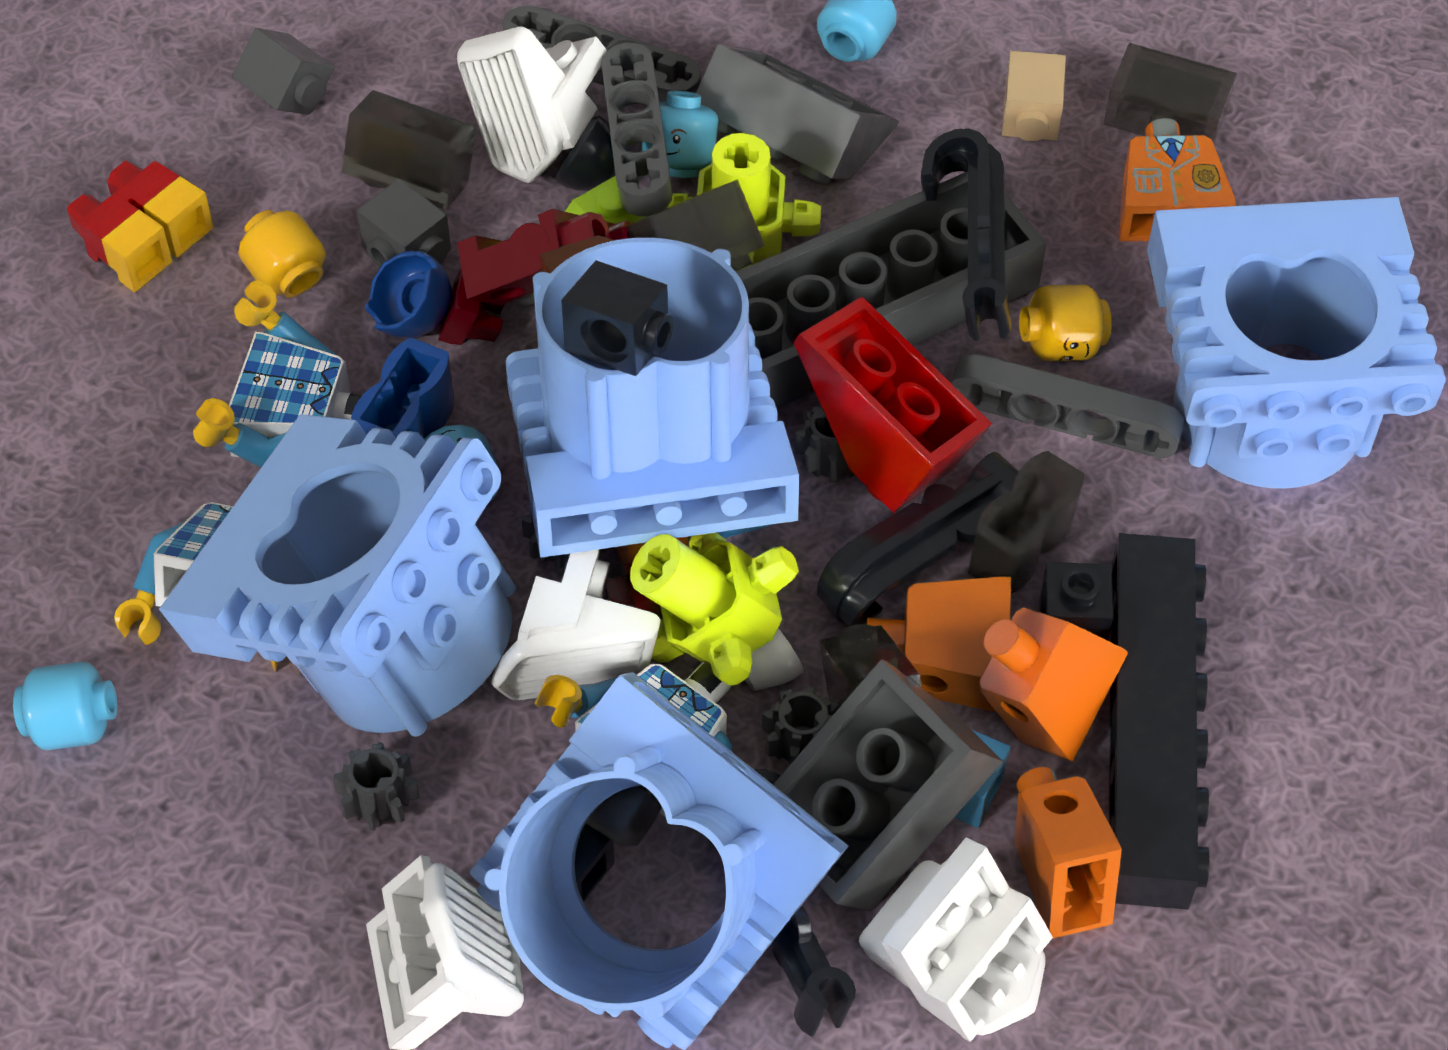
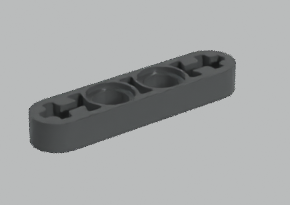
(557, 28)
(635, 128)
(1130, 423)

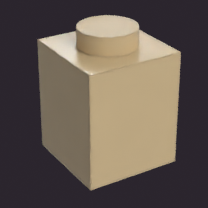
(1034, 95)

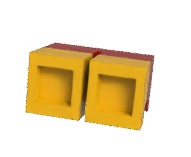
(142, 221)

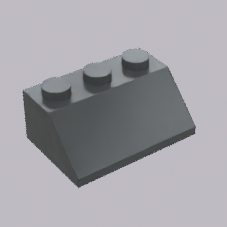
(792, 113)
(885, 781)

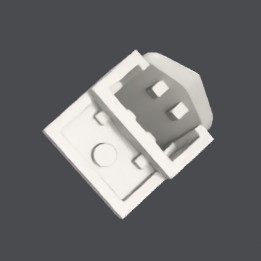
(529, 96)
(575, 633)
(962, 942)
(439, 954)

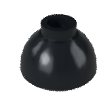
(590, 159)

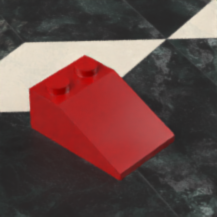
(886, 404)

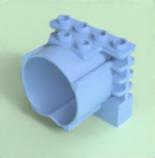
(1304, 278)
(656, 452)
(359, 572)
(765, 840)

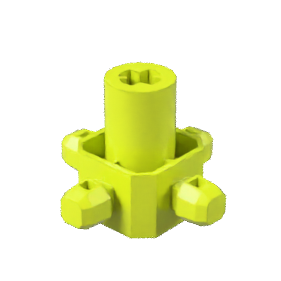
(748, 160)
(712, 599)

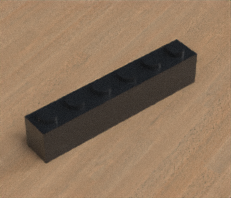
(1154, 721)

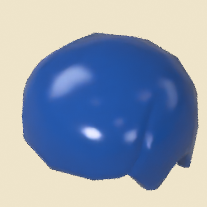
(409, 295)

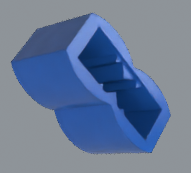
(412, 392)

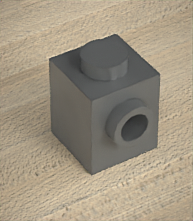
(283, 71)
(402, 222)

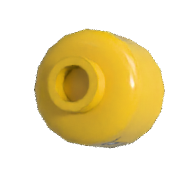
(282, 252)
(1065, 323)

